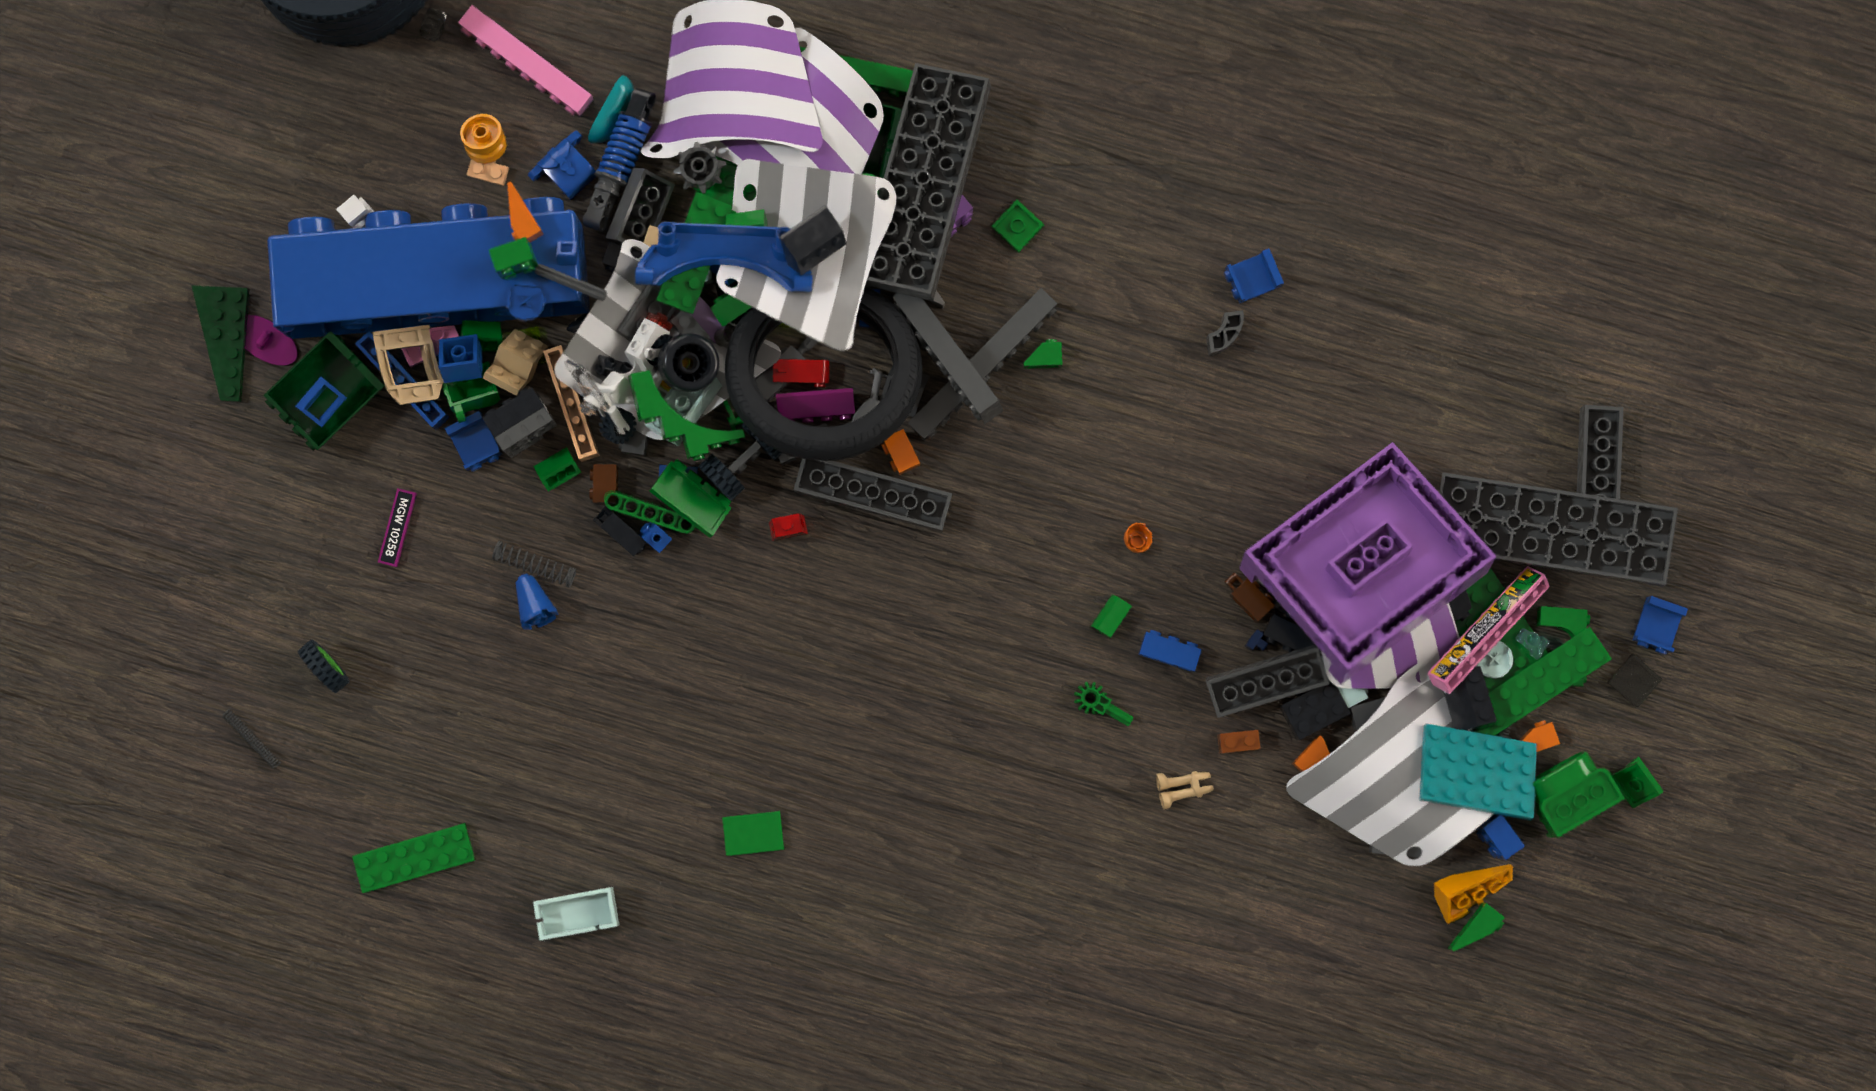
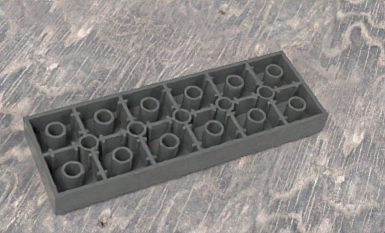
(929, 176)
(1566, 528)

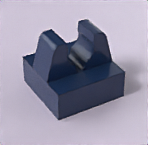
(1256, 641)

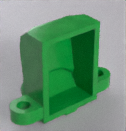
(470, 394)

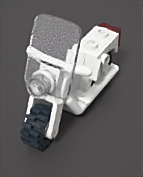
(616, 388)

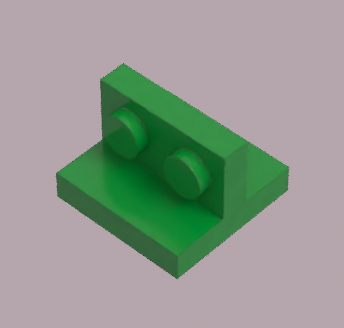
(1637, 783)

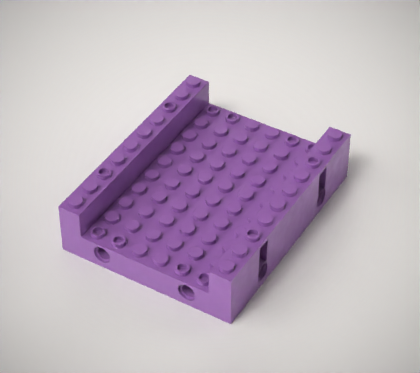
(1368, 561)

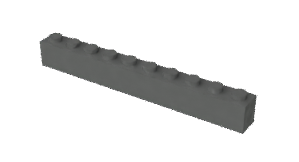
(986, 361)

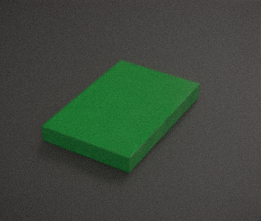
(753, 833)

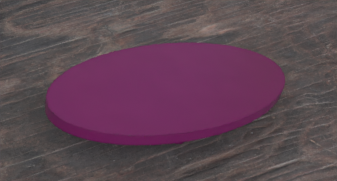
(269, 343)

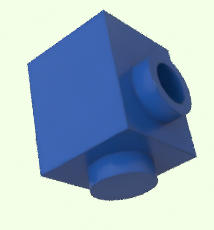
(654, 536)

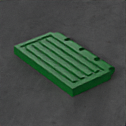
(690, 498)

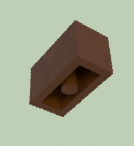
(604, 479)

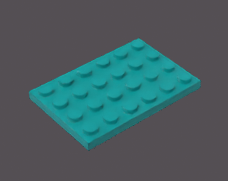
(1478, 771)

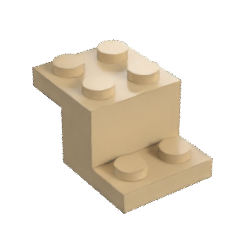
(515, 362)

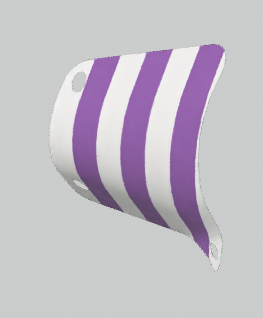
(735, 81)
(839, 103)

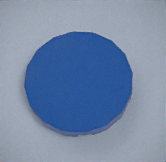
(525, 301)

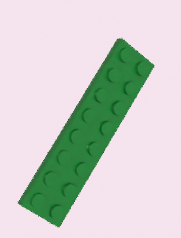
(1546, 679)

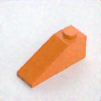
(521, 218)
(1542, 734)

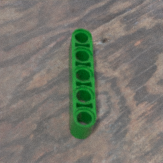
(641, 505)

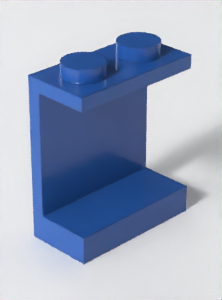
(1253, 276)
(474, 442)
(1658, 625)

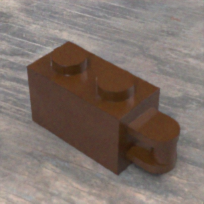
(1250, 597)

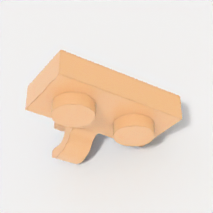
(488, 172)

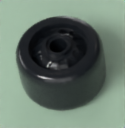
(702, 357)

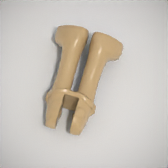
(1164, 783)

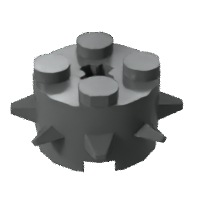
(700, 157)

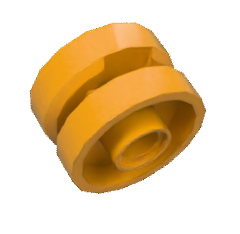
(483, 138)

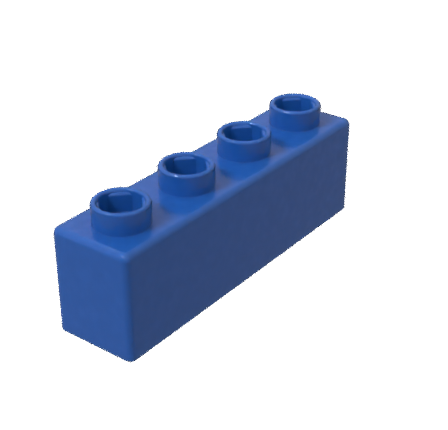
(413, 272)

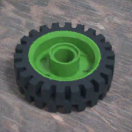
(323, 666)

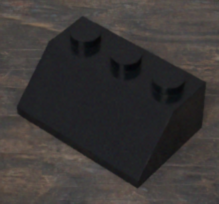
(812, 241)
(1471, 704)

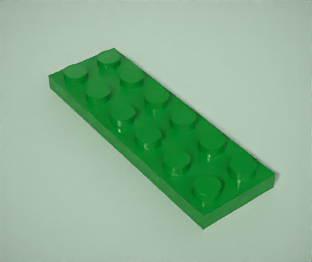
(685, 288)
(413, 858)

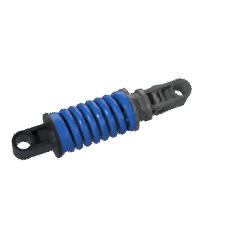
(619, 157)

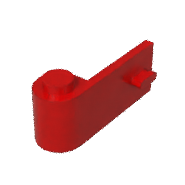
(802, 371)

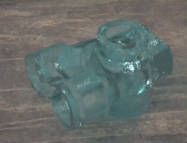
(1534, 645)

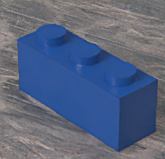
(1170, 651)

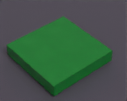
(1017, 226)

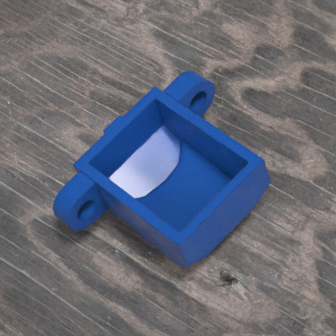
(565, 167)

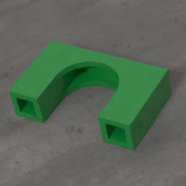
(1567, 619)

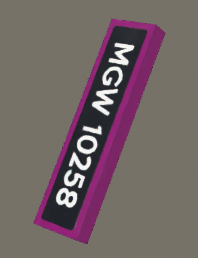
(397, 527)

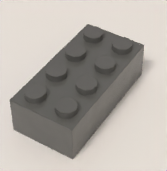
(639, 207)

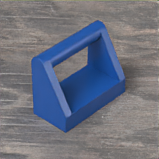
(310, 397)

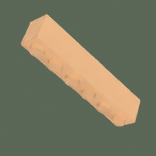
(570, 401)

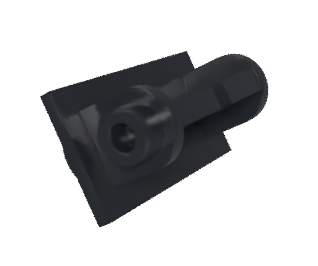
(609, 364)

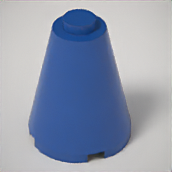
(533, 603)

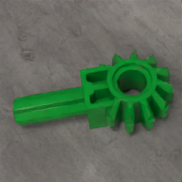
(1101, 704)

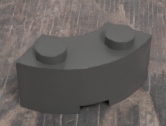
(1226, 334)

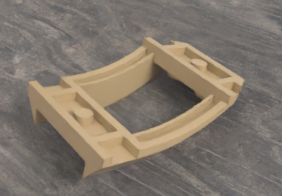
(407, 338)

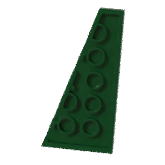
(224, 326)

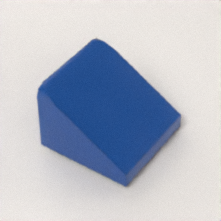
(566, 253)

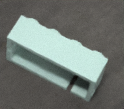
(576, 913)

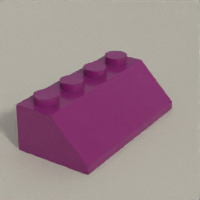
(817, 405)

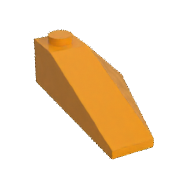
(1463, 890)

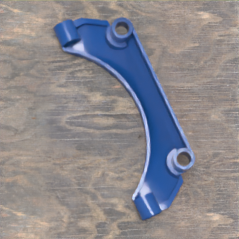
(697, 245)

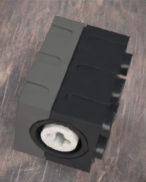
(519, 422)

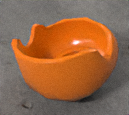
(1138, 538)

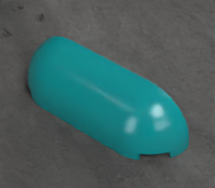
(616, 101)

